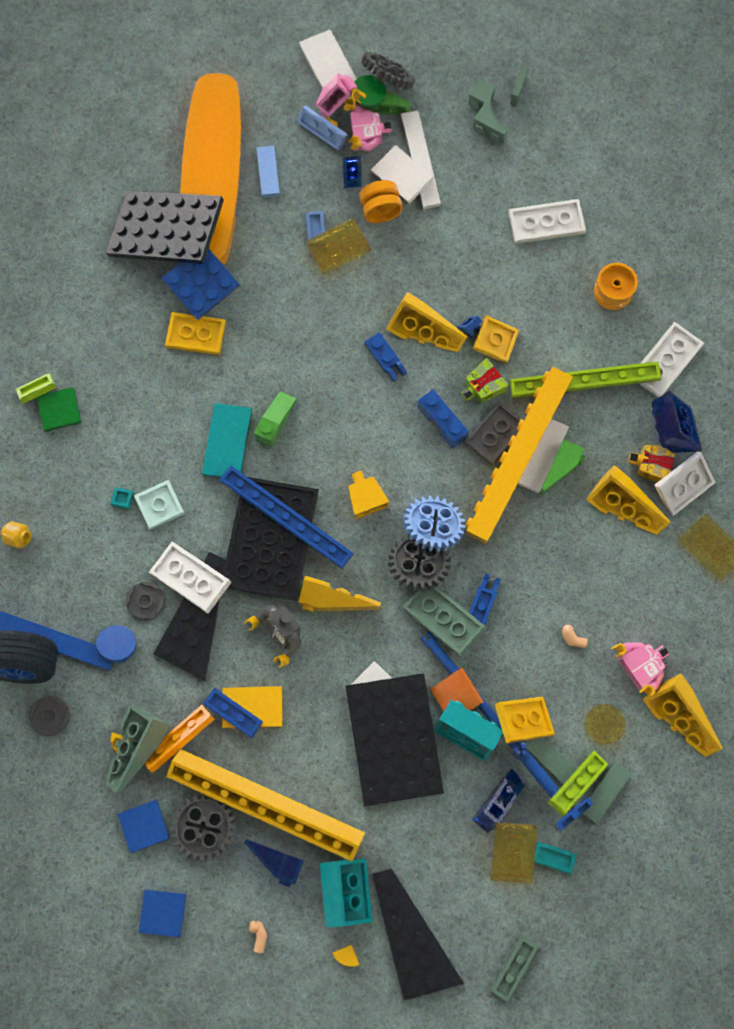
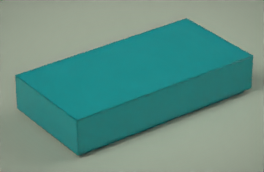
(554, 857)

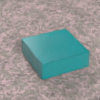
(122, 498)

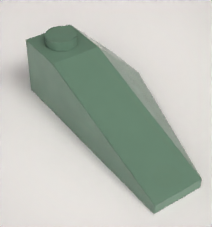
(144, 735)

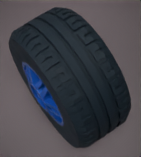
(26, 657)

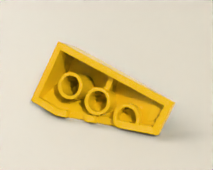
(421, 322)
(622, 497)
(320, 596)
(681, 709)

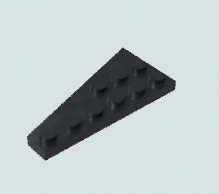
(191, 632)
(416, 953)

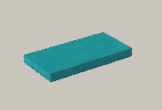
(226, 439)

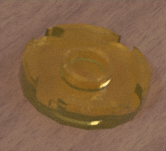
(604, 724)

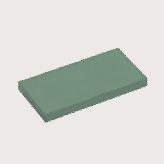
(444, 619)

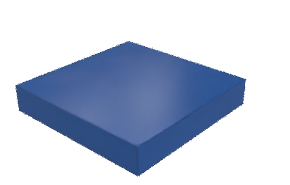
(143, 826)
(162, 913)

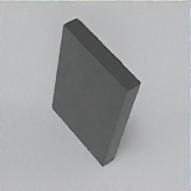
(493, 433)

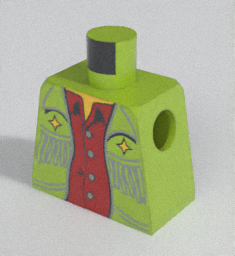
(484, 383)

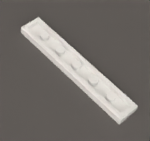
(419, 153)

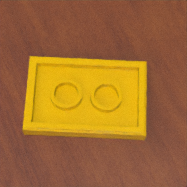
(195, 335)
(260, 701)
(524, 719)

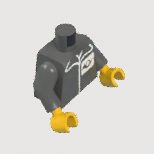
(281, 627)

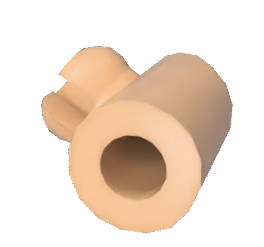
(571, 638)
(259, 930)

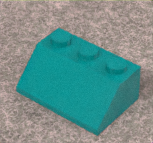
(468, 730)
(345, 893)

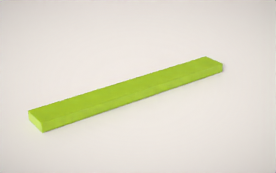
(593, 378)

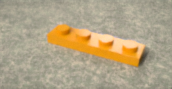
(179, 737)

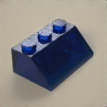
(675, 424)

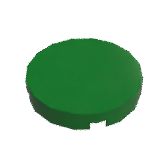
(374, 90)

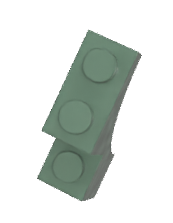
(484, 121)

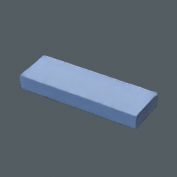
(322, 128)
(268, 171)

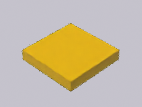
(495, 339)

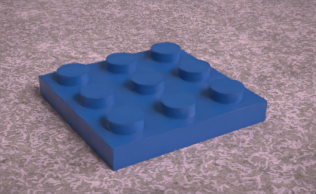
(201, 285)

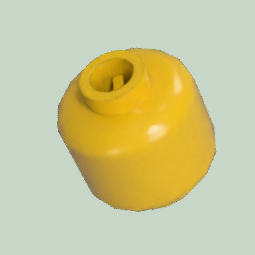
(15, 535)

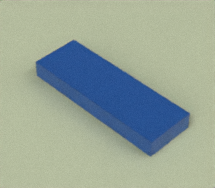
(233, 713)

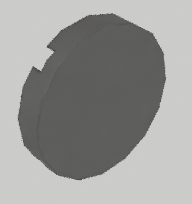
(144, 606)
(53, 720)

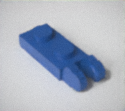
(384, 355)
(484, 600)

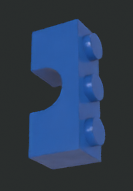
(450, 426)

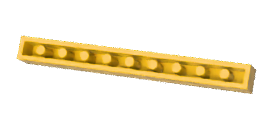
(517, 458)
(265, 804)

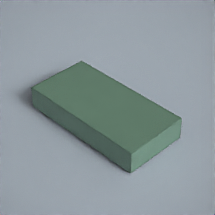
(518, 85)

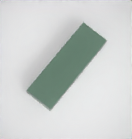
(550, 759)
(606, 792)
(514, 969)

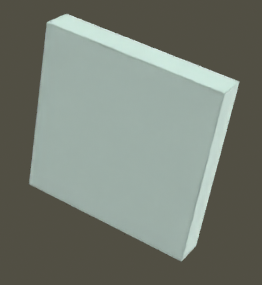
(159, 505)

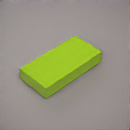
(35, 388)

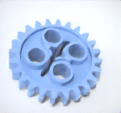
(448, 523)

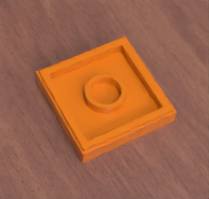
(457, 688)

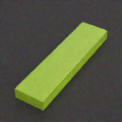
(578, 783)

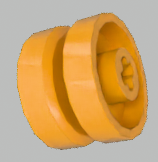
(380, 201)
(615, 286)

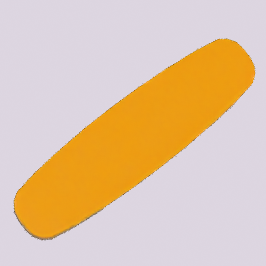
(214, 152)

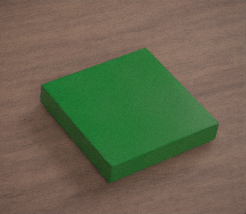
(59, 409)

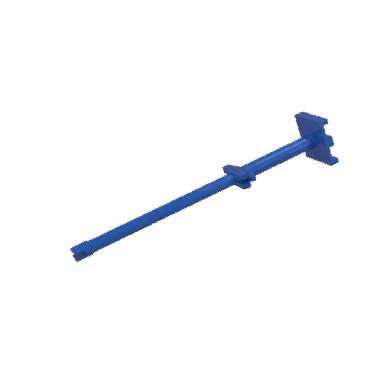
(519, 749)

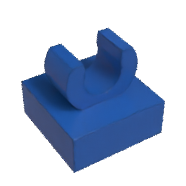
(469, 325)

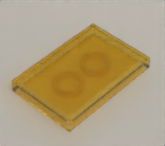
(338, 246)
(710, 546)
(513, 852)

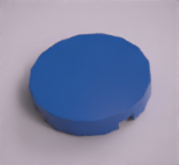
(116, 644)

